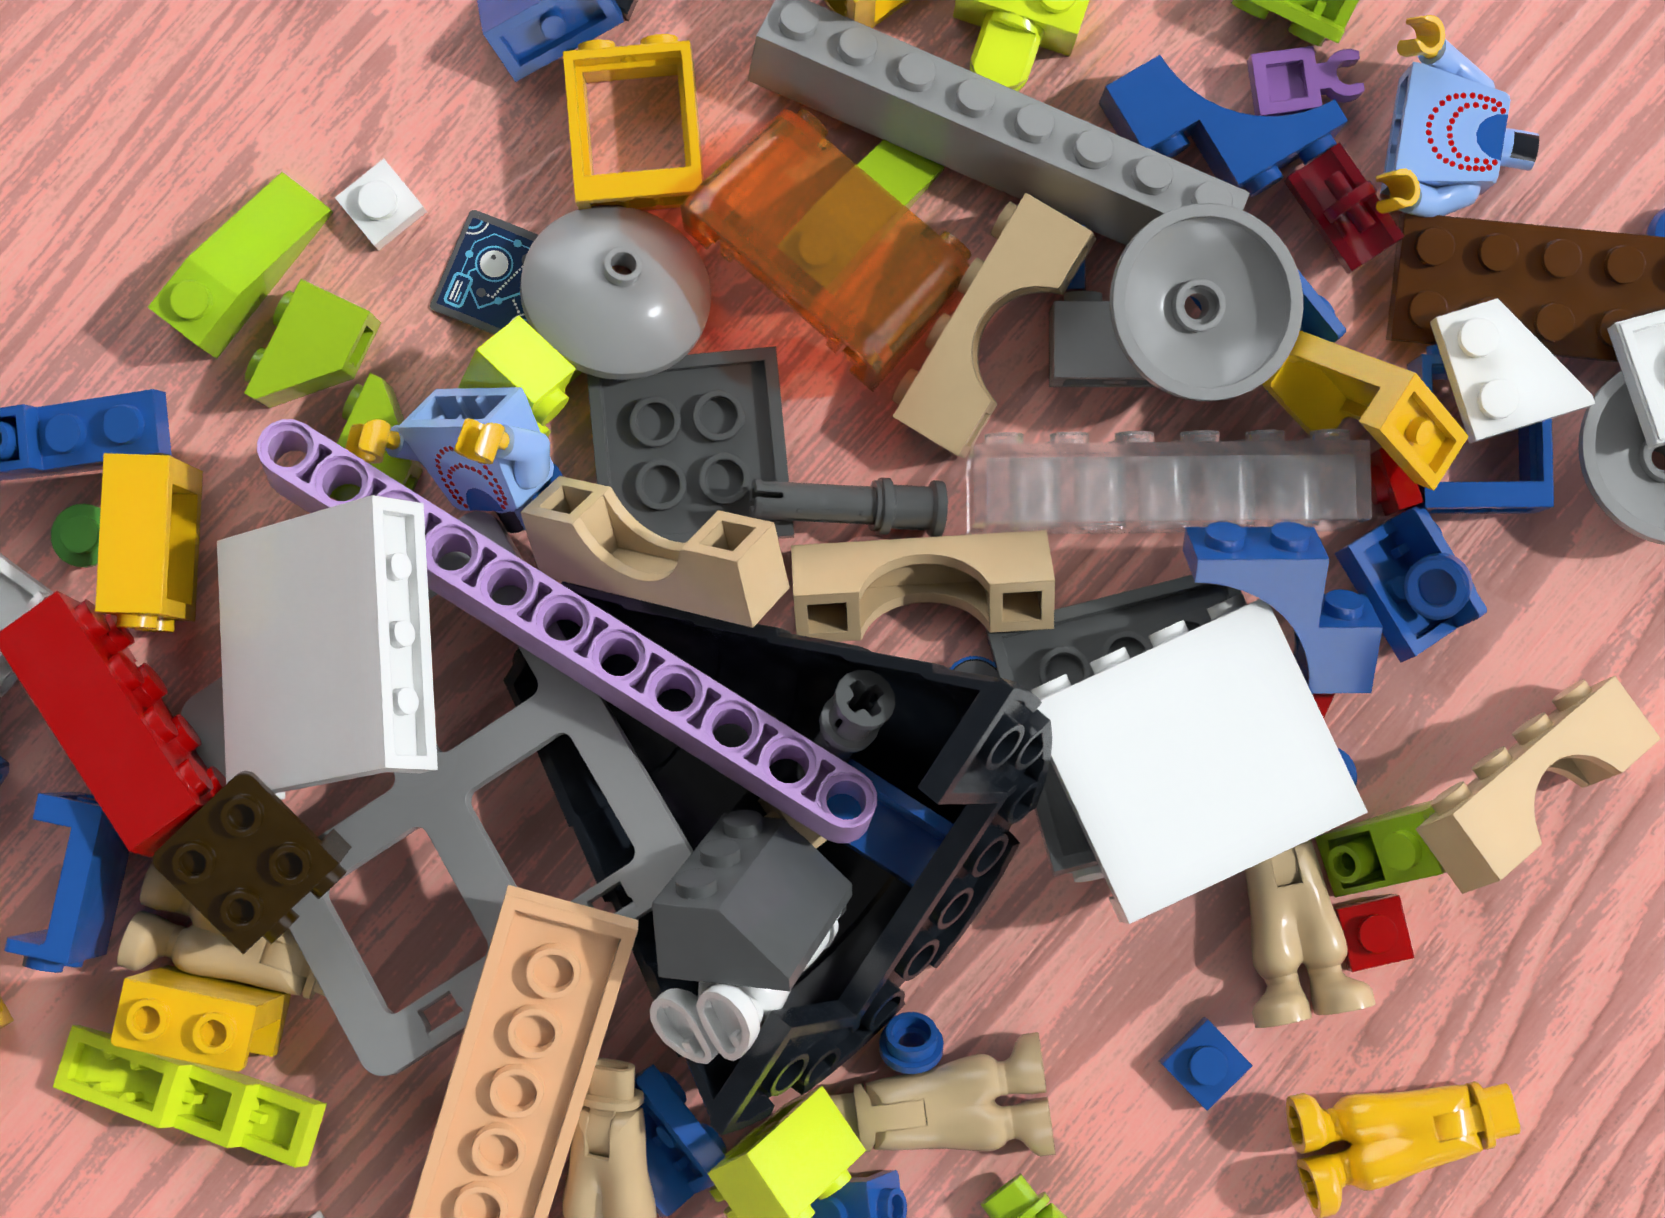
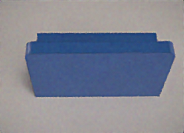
(538, 31)
(901, 831)

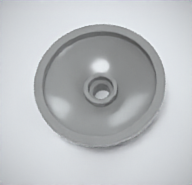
(1245, 293)
(611, 320)
(1620, 465)

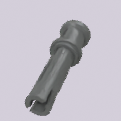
(878, 505)
(849, 718)

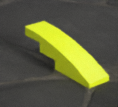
(190, 1097)

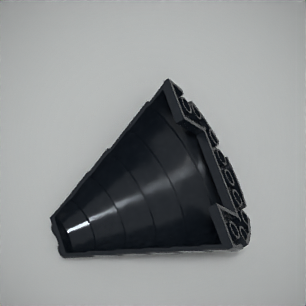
(953, 743)

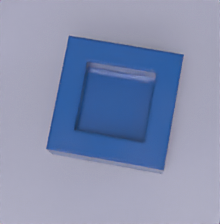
(1205, 1063)

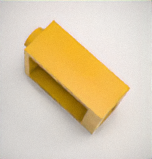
(602, 61)
(148, 541)

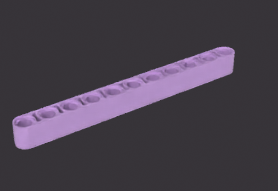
(600, 637)

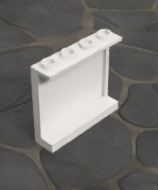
(328, 646)
(1196, 757)

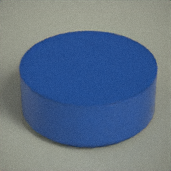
(1438, 586)

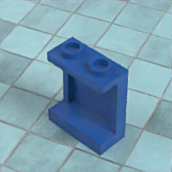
(86, 888)

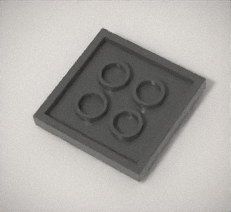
(691, 439)

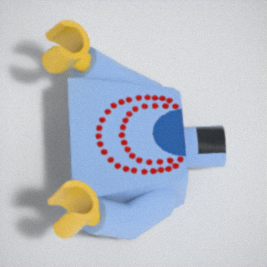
(1447, 130)
(474, 445)

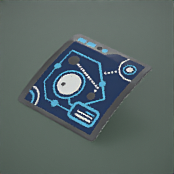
(484, 273)

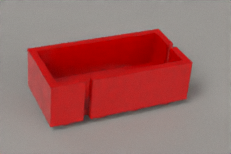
(111, 719)

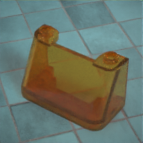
(828, 242)

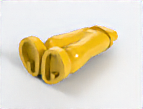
(1393, 1135)

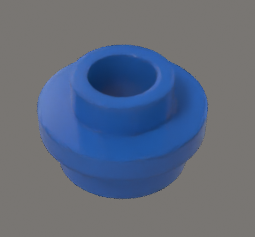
(911, 1043)

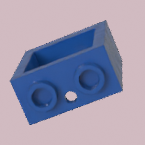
(1529, 495)

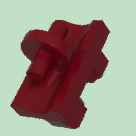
(1343, 208)

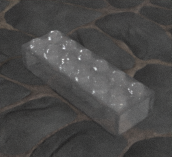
(1167, 485)

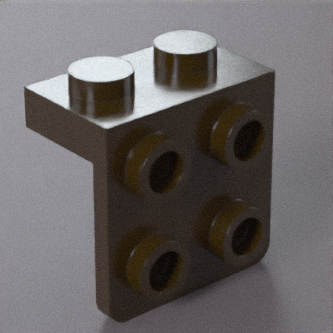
(249, 862)

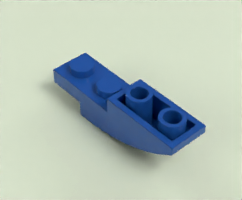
(78, 433)

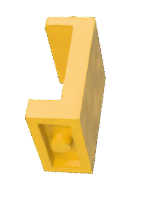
(1331, 382)
(198, 1018)

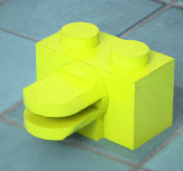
(1014, 32)
(526, 360)
(788, 1161)

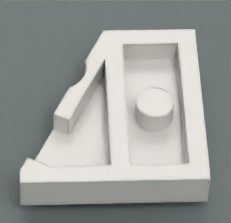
(1502, 372)

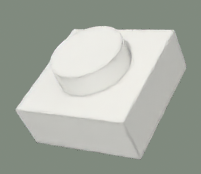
(381, 204)

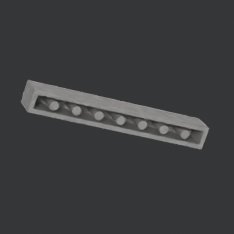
(972, 122)

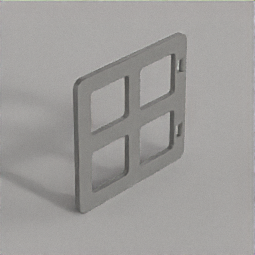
(443, 808)

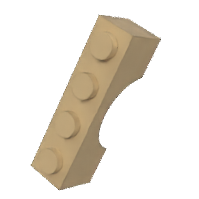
(1033, 254)
(590, 540)
(993, 576)
(1491, 822)

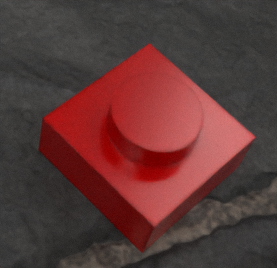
(1391, 485)
(1375, 932)

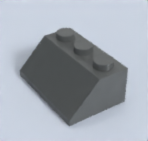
(747, 905)

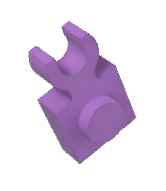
(1293, 82)

